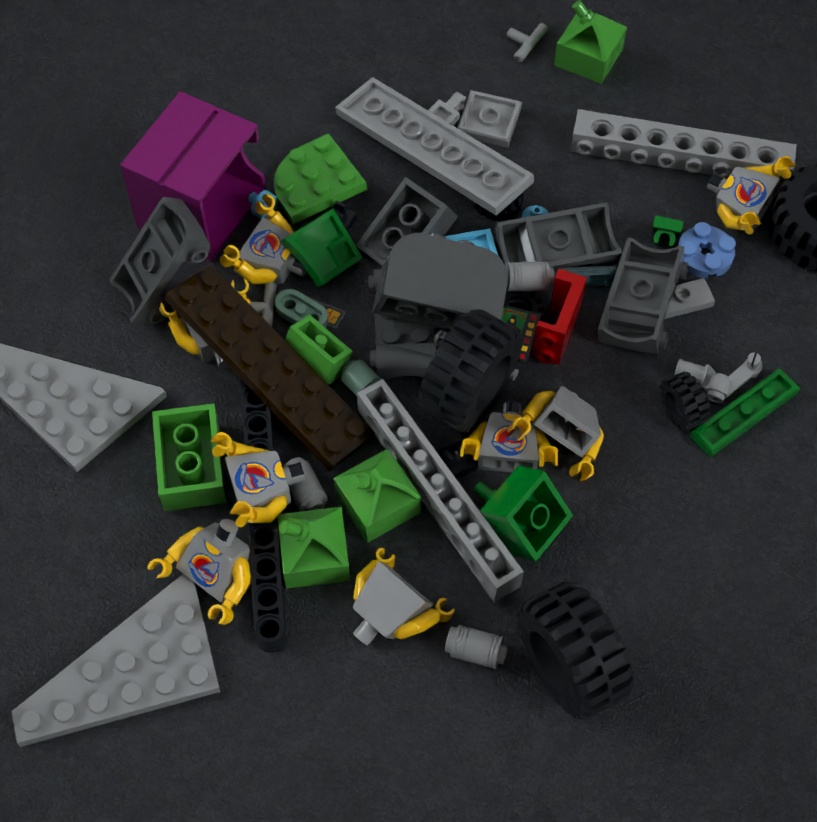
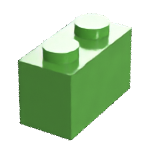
(319, 348)

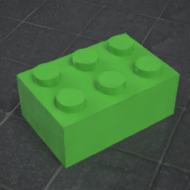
(184, 457)

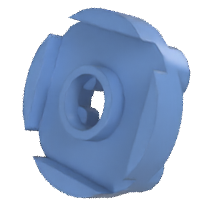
(715, 240)

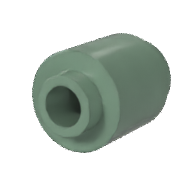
(358, 376)

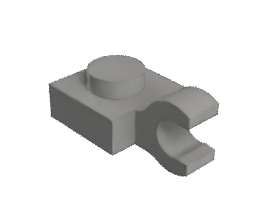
(451, 109)

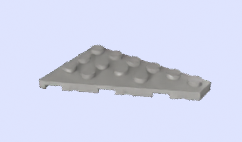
(72, 405)
(138, 667)

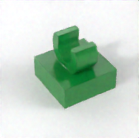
(666, 226)

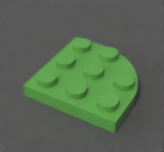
(315, 178)

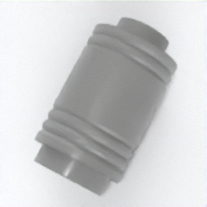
(529, 276)
(309, 493)
(476, 646)

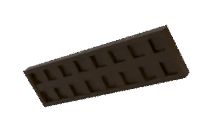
(269, 367)

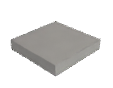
(490, 118)

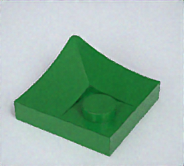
(323, 247)

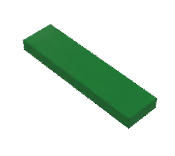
(744, 412)

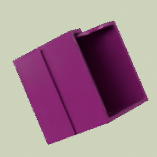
(199, 158)

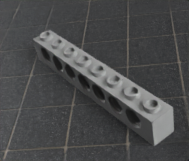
(673, 145)
(440, 491)

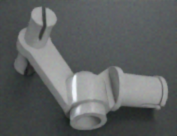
(719, 385)

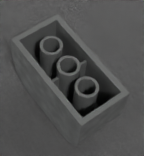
(439, 281)

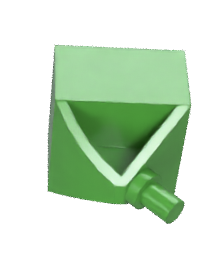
(590, 44)
(377, 495)
(313, 547)

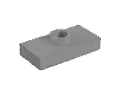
(690, 298)

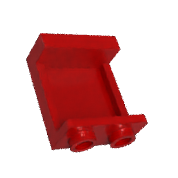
(566, 300)

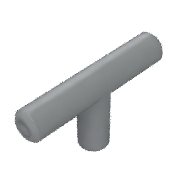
(527, 42)
(266, 307)

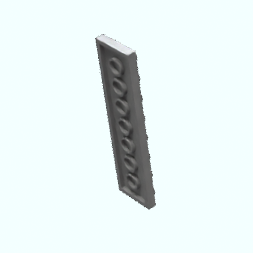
(435, 146)

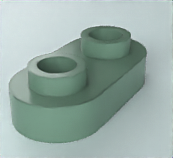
(302, 307)

